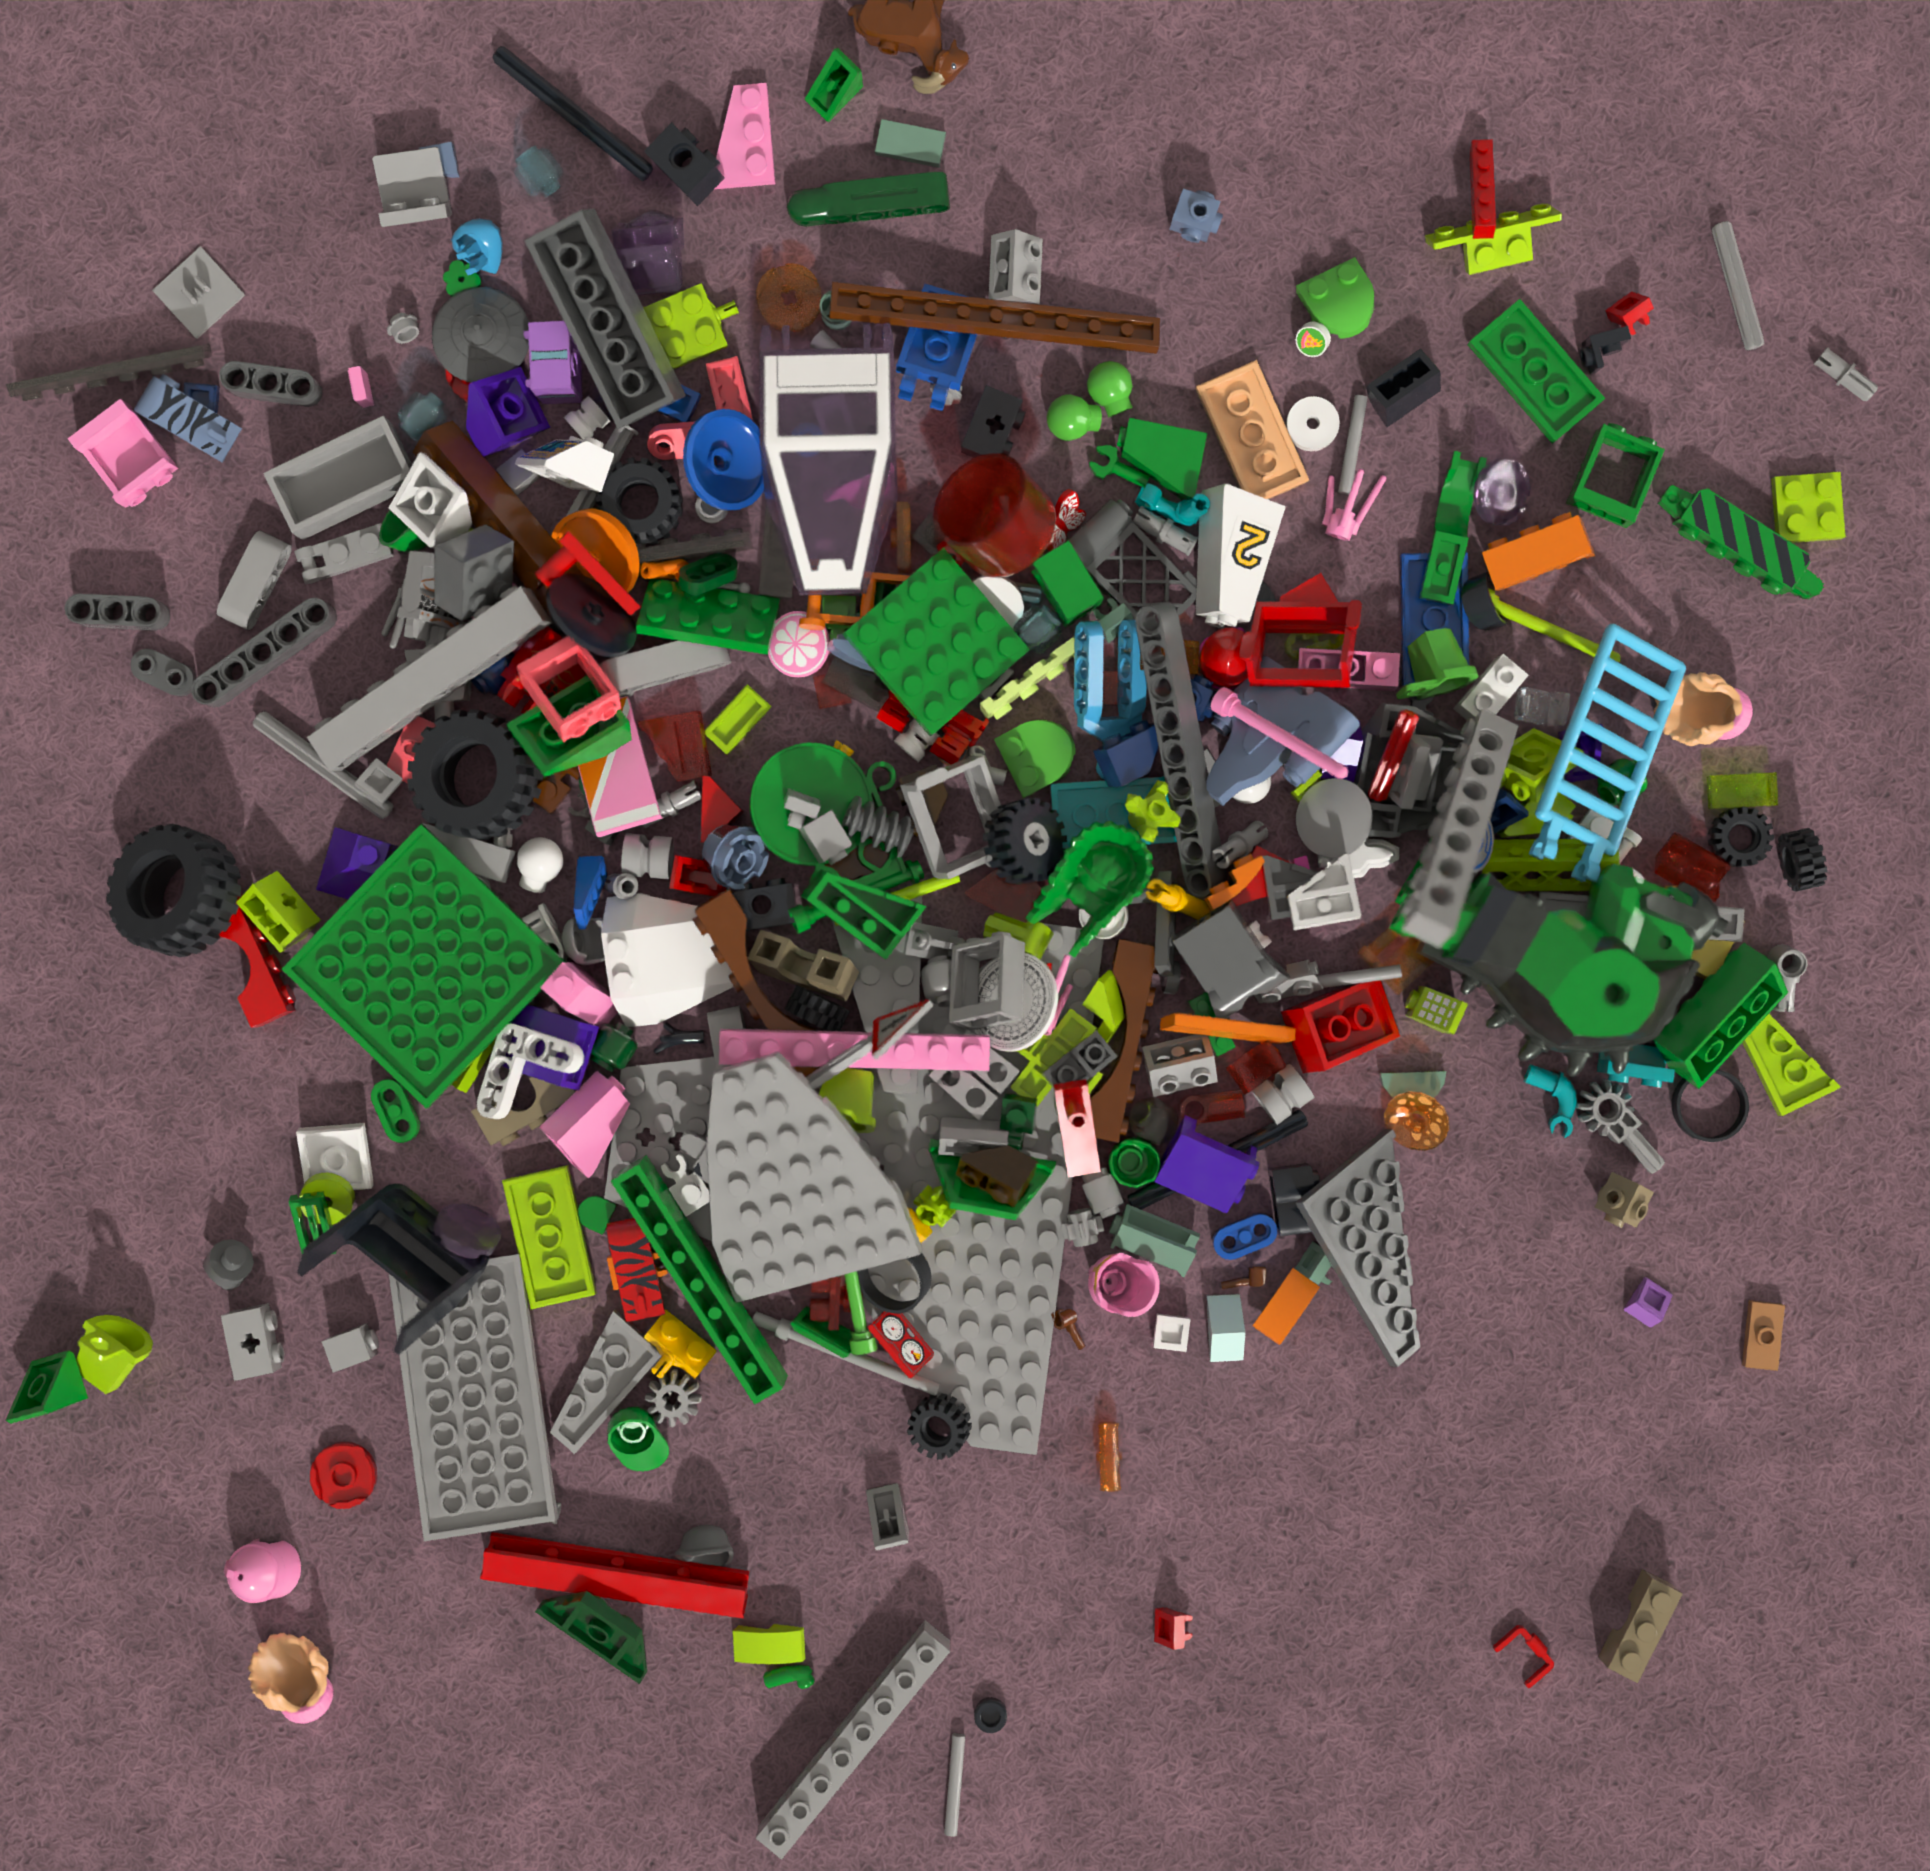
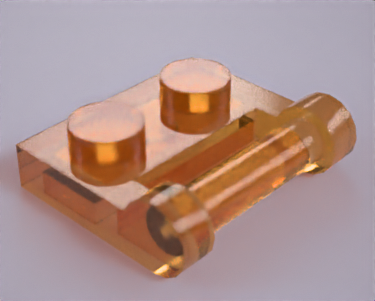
(1411, 962)

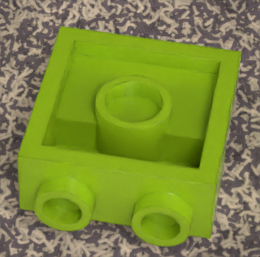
(1531, 764)

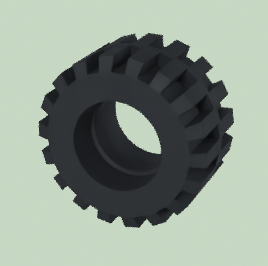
(649, 474)

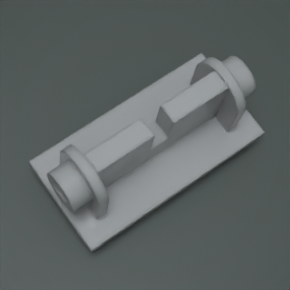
(930, 941)
(1302, 983)

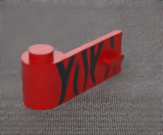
(635, 1270)

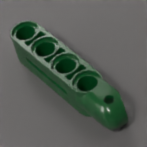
(870, 198)

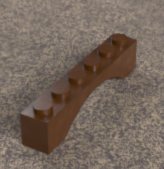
(726, 925)
(1133, 973)

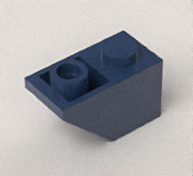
(1128, 756)

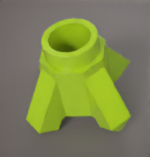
(1151, 812)

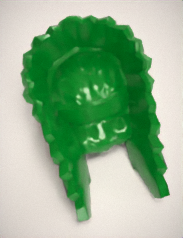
(1098, 875)

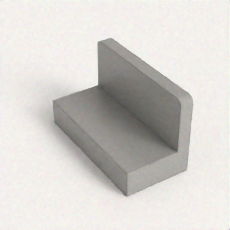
(1415, 770)
(969, 1135)

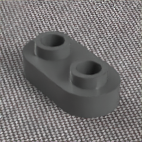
(162, 672)

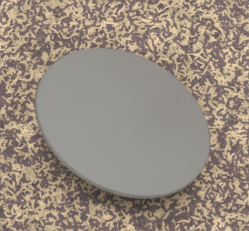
(1334, 818)

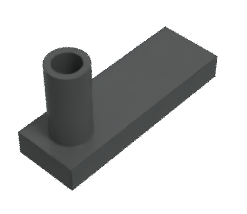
(1164, 928)

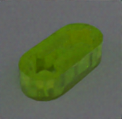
(1325, 644)

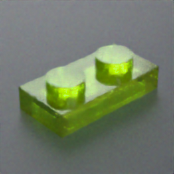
(1742, 790)

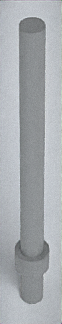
(784, 1330)

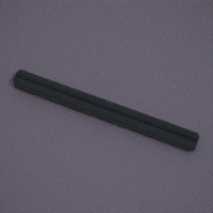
(572, 113)
(1260, 1139)

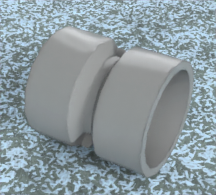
(648, 856)
(1283, 1094)

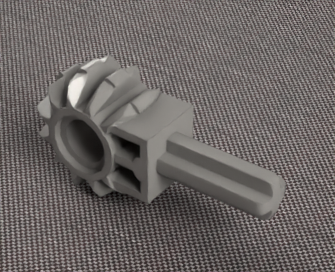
(1620, 1122)

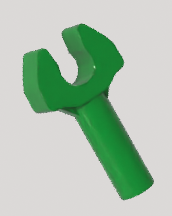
(1116, 467)

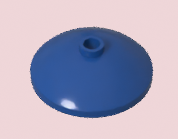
(736, 447)

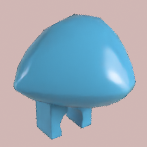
(479, 245)

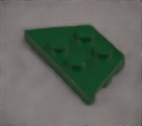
(599, 1629)

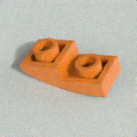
(1243, 874)
(1286, 1306)

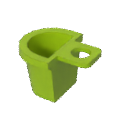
(853, 1097)
(111, 1350)

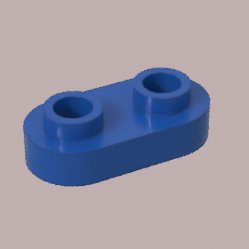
(1244, 1236)

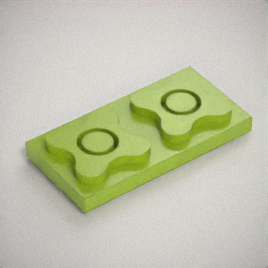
(549, 1237)

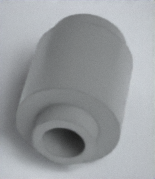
(1102, 1193)

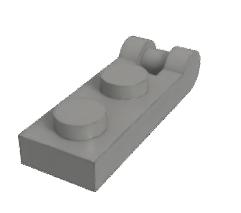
(343, 554)

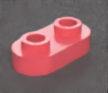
(671, 433)

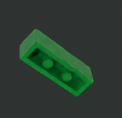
(1202, 1006)

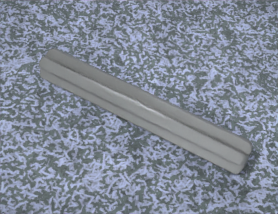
(1737, 285)

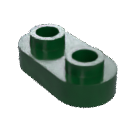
(707, 573)

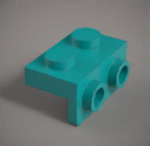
(1643, 1063)

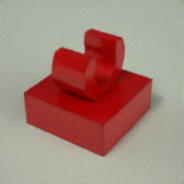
(1629, 310)
(1171, 1628)

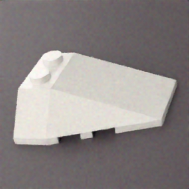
(657, 959)

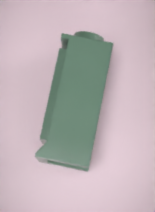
(1154, 1239)

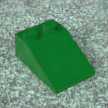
(548, 749)

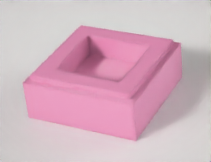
(360, 386)

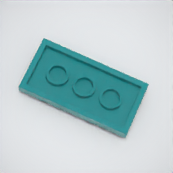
(1086, 802)

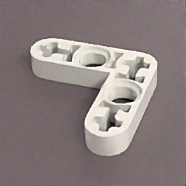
(522, 1051)

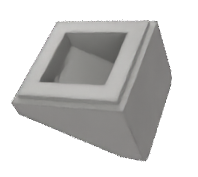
(516, 476)

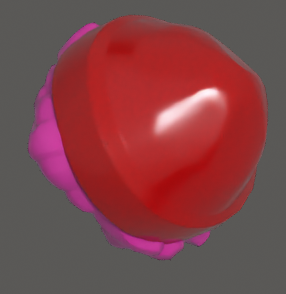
(1221, 659)

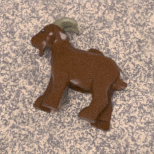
(911, 29)

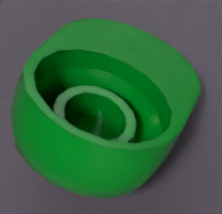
(636, 1439)

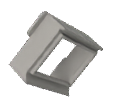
(985, 801)

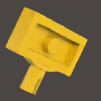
(678, 1346)

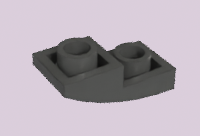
(1081, 1061)

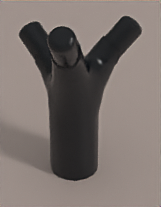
(678, 1037)

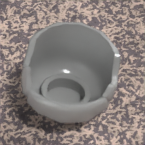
(583, 945)

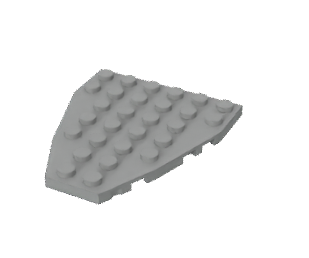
(794, 1185)

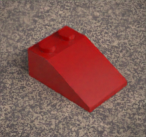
(1340, 1025)

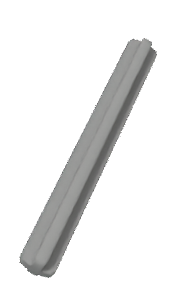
(306, 754)

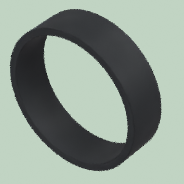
(1735, 1128)
(890, 1305)

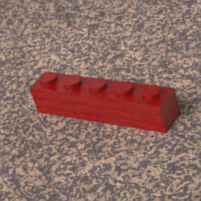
(1482, 189)

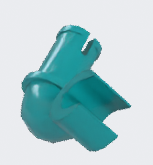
(1185, 512)
(1559, 1087)

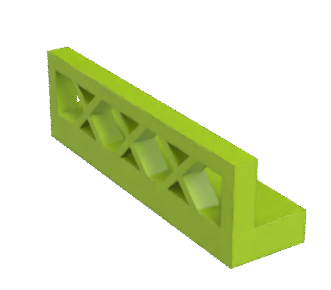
(1514, 859)

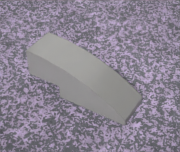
(477, 855)

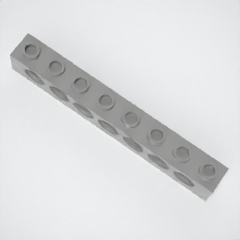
(1459, 828)
(853, 1739)

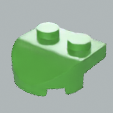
(1339, 299)
(1037, 754)

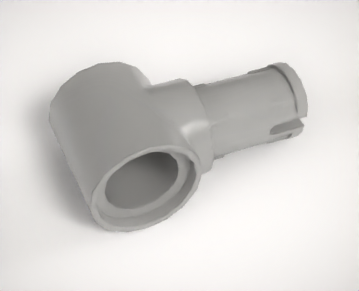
(1790, 975)

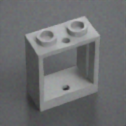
(964, 988)

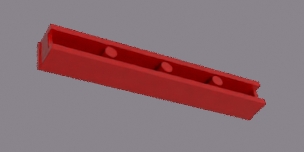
(616, 1575)

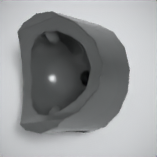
(228, 1263)

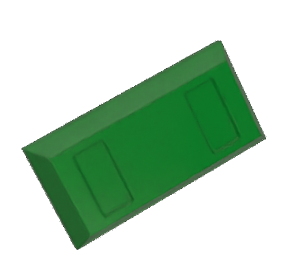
(833, 1340)

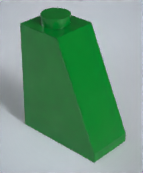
(1165, 454)

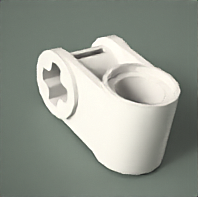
(546, 928)

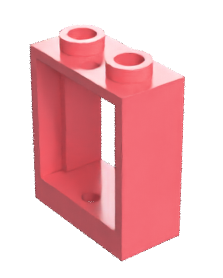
(556, 660)

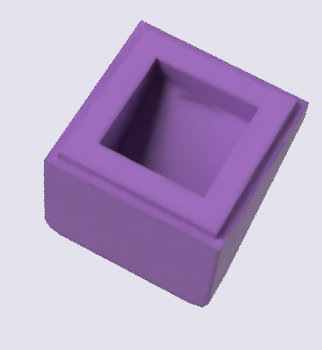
(1648, 1303)

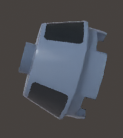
(734, 855)

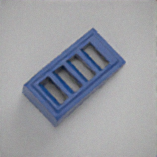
(590, 880)

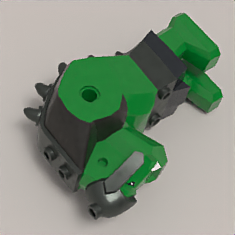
(1572, 977)

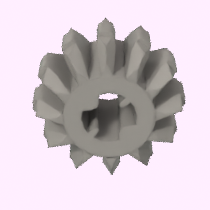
(685, 1397)

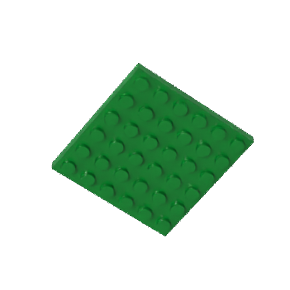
(424, 966)

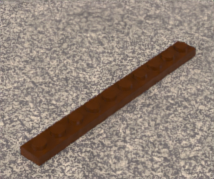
(994, 317)

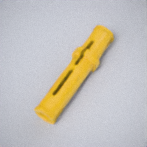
(1175, 899)

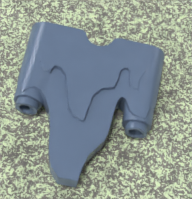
(1254, 757)

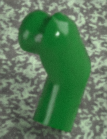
(788, 1674)

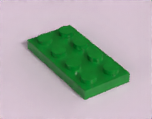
(1536, 371)
(711, 619)

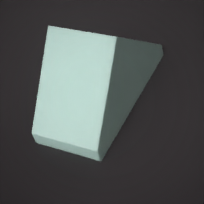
(1225, 1327)

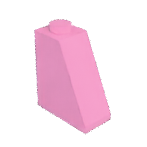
(580, 994)
(588, 1122)

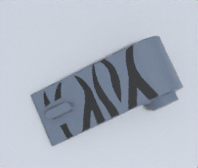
(187, 418)

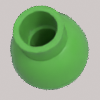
(1110, 387)
(1071, 417)

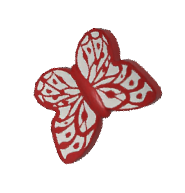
(1067, 517)

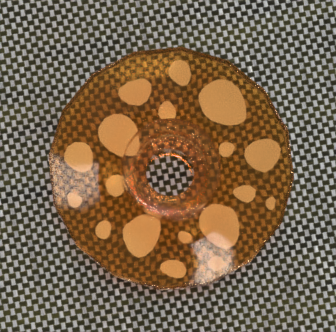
(1411, 1130)

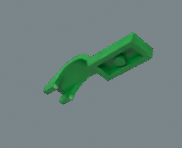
(1450, 531)

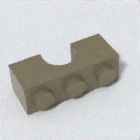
(818, 972)
(504, 1130)
(1632, 1646)

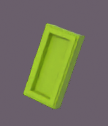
(737, 719)

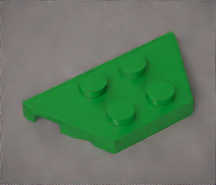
(975, 1200)

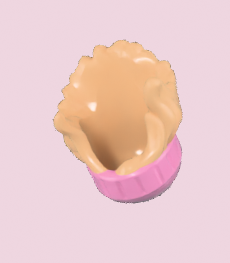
(1707, 710)
(291, 1677)

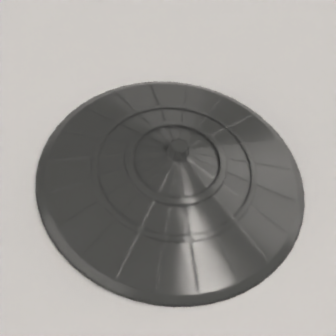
(480, 334)

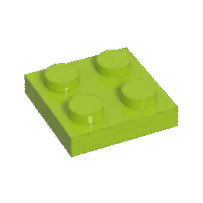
(1808, 507)

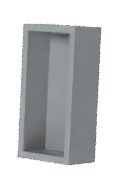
(340, 478)

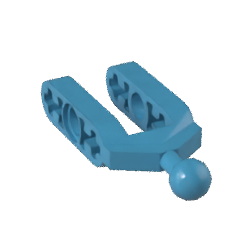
(1089, 681)

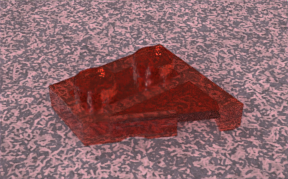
(681, 743)
(1004, 897)

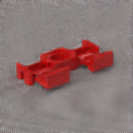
(956, 735)

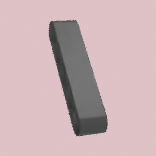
(248, 653)

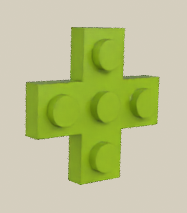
(1049, 1049)

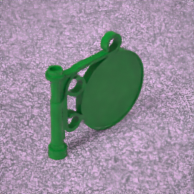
(835, 781)

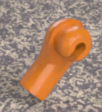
(662, 570)

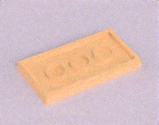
(1252, 432)

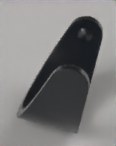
(1479, 605)

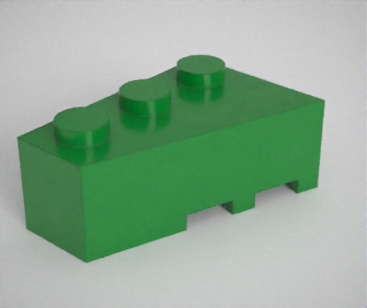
(864, 911)

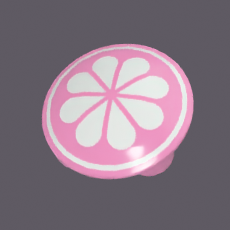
(795, 649)

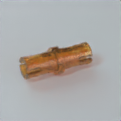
(1109, 1456)

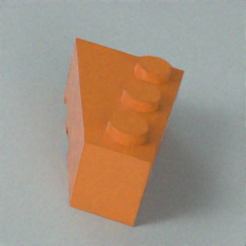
(1537, 551)

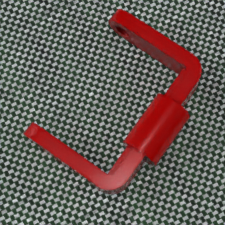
(1536, 1646)

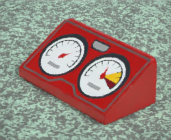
(901, 1342)

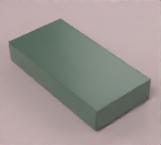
(910, 143)

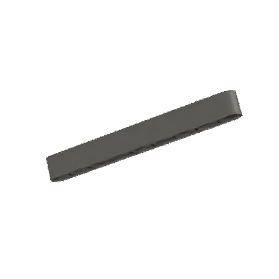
(1172, 735)

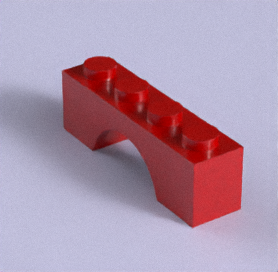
(265, 994)

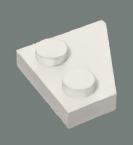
(1326, 898)

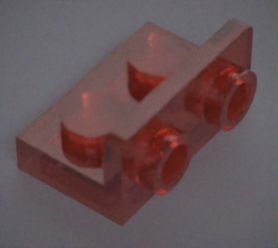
(1690, 863)

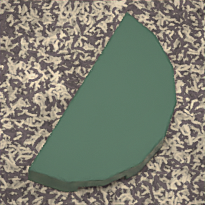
(1422, 1081)

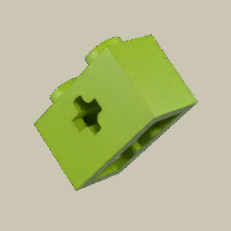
(278, 911)

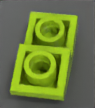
(769, 1646)

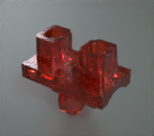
(828, 1309)

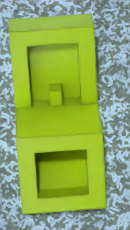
(1106, 1003)

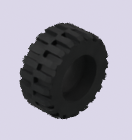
(435, 771)
(140, 886)

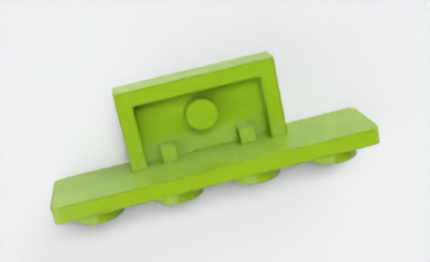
(1510, 243)

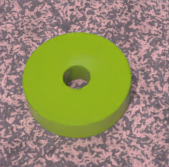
(335, 1188)

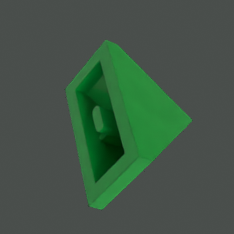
(835, 85)

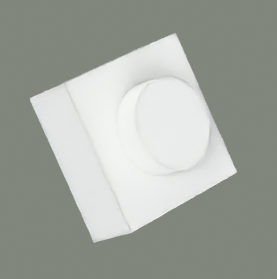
(1171, 1332)

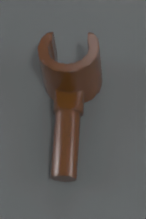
(1255, 1278)
(1066, 1319)

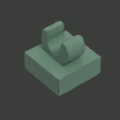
(1111, 622)
(1314, 1264)

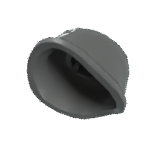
(706, 1546)

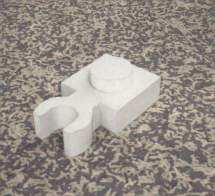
(689, 1190)

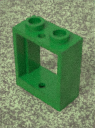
(1603, 506)

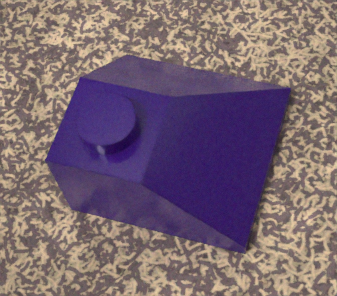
(502, 412)
(351, 862)

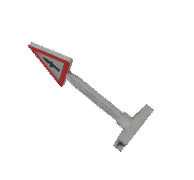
(885, 1033)

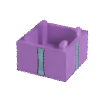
(553, 363)

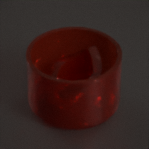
(994, 515)

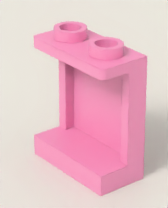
(124, 453)

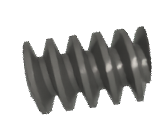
(878, 825)

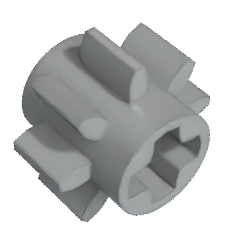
(1082, 1227)

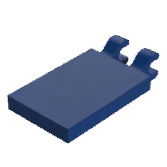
(935, 358)

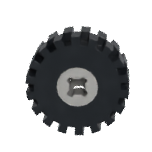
(1024, 841)

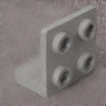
(411, 186)

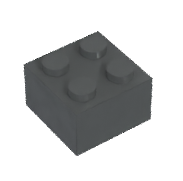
(472, 571)

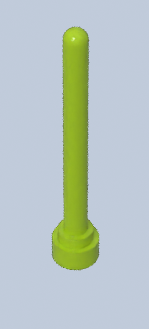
(1547, 628)

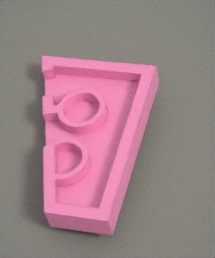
(747, 139)

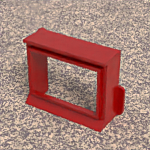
(1301, 618)

